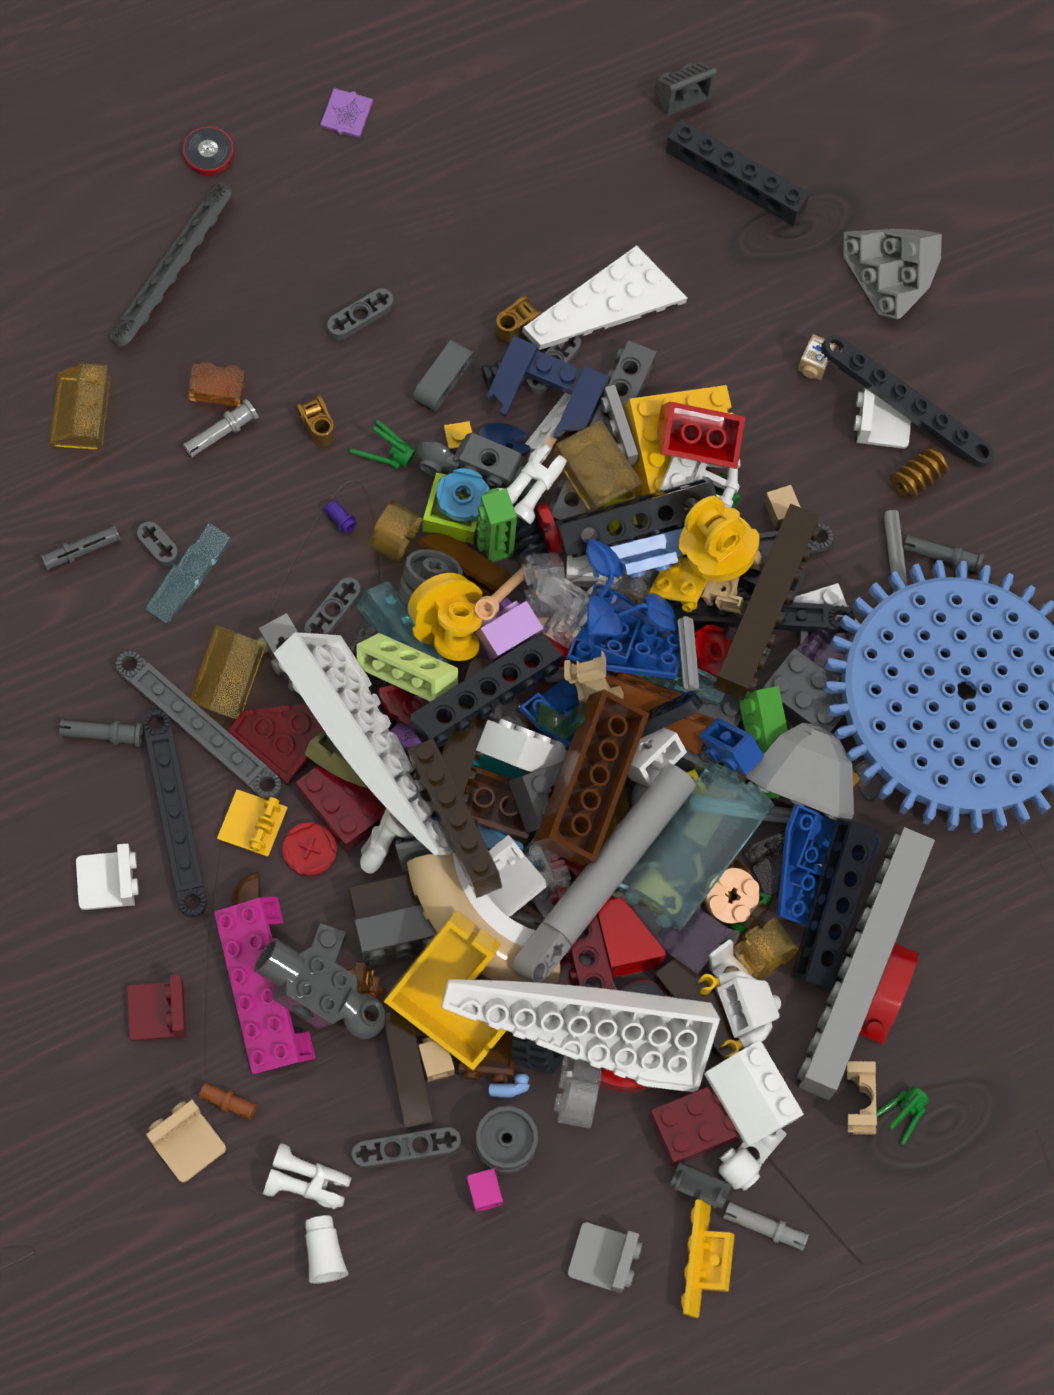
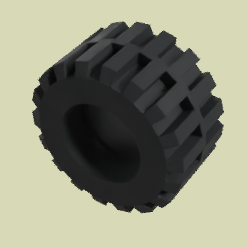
(535, 1057)

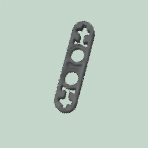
(405, 1142)

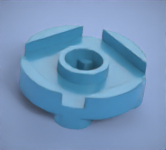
(454, 483)

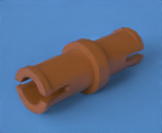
(228, 1101)

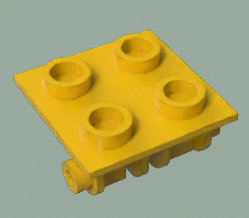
(680, 584)
(252, 822)

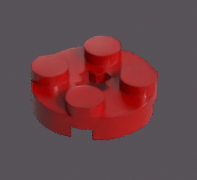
(711, 639)

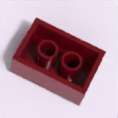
(341, 806)
(692, 1126)

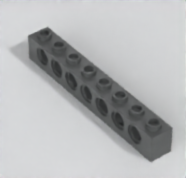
(635, 358)

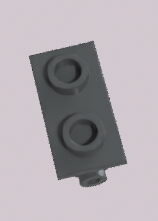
(700, 1185)

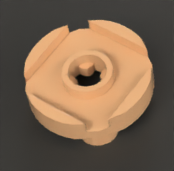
(739, 909)

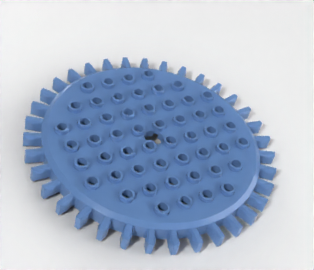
(865, 709)

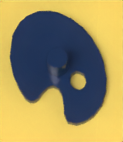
(506, 435)

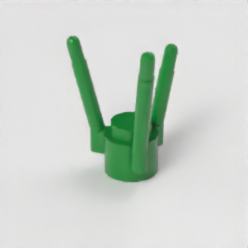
(401, 451)
(911, 1103)

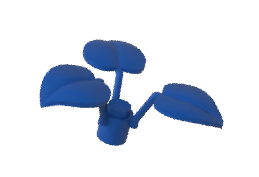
(601, 614)

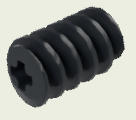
(527, 540)

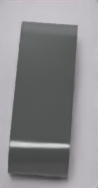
(443, 375)

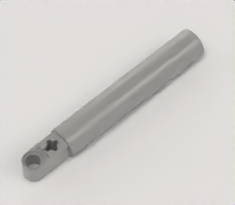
(603, 877)

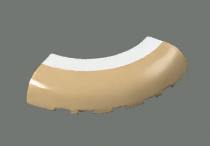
(445, 888)

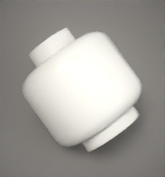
(739, 1168)

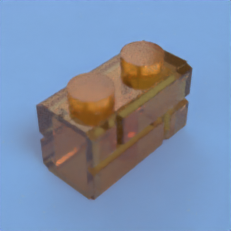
(217, 384)

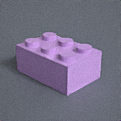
(507, 630)

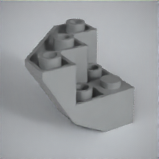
(893, 266)
(809, 770)

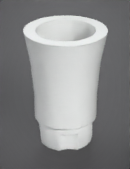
(324, 1251)

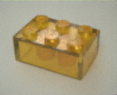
(598, 467)

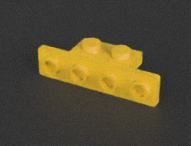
(708, 1260)

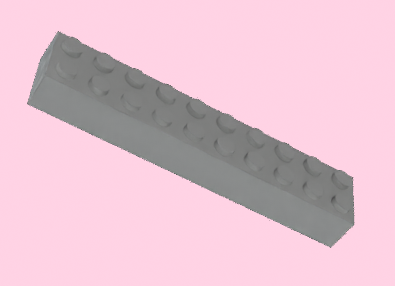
(867, 960)

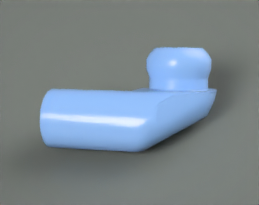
(510, 1089)

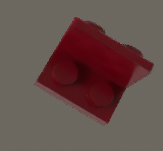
(157, 1010)

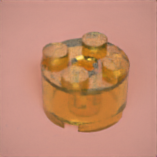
(393, 530)
(765, 949)

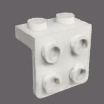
(880, 422)
(518, 877)
(107, 879)

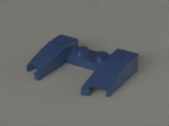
(525, 360)

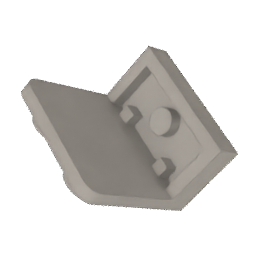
(604, 1257)

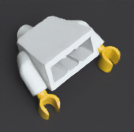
(747, 1006)

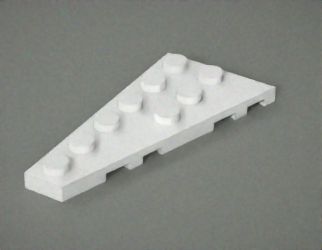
(610, 298)

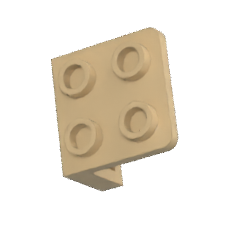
(186, 1141)

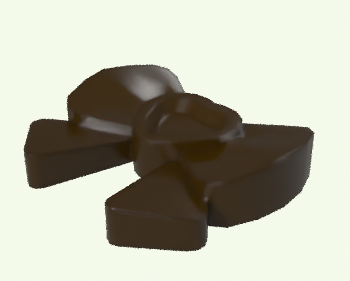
(756, 919)

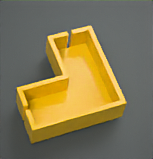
(643, 420)
(452, 954)

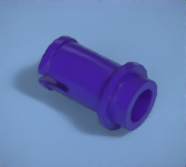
(344, 521)

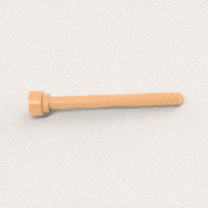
(488, 606)

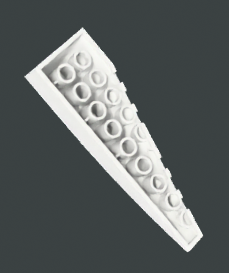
(341, 701)
(630, 1033)

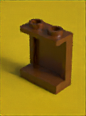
(496, 1065)

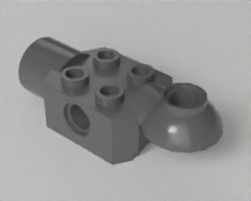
(493, 461)
(319, 989)

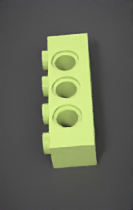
(406, 667)

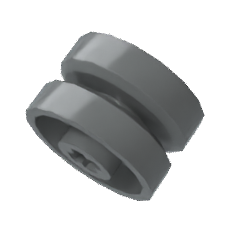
(420, 567)
(501, 1156)

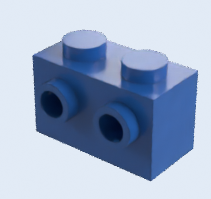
(731, 746)

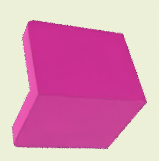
(484, 1190)

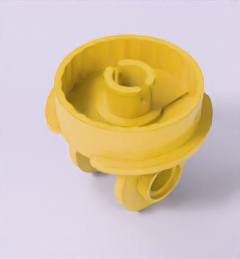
(718, 541)
(446, 615)

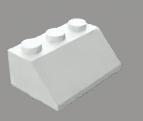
(753, 1093)

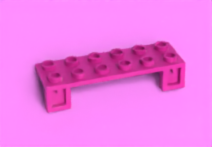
(263, 1021)

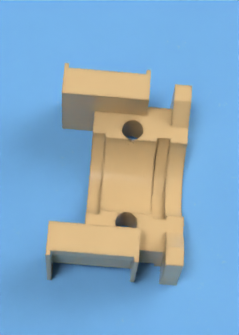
(726, 592)
(590, 677)
(865, 1077)

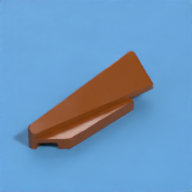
(648, 695)

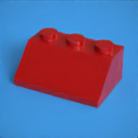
(700, 434)

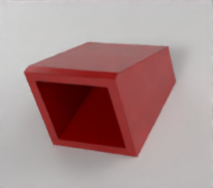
(627, 940)

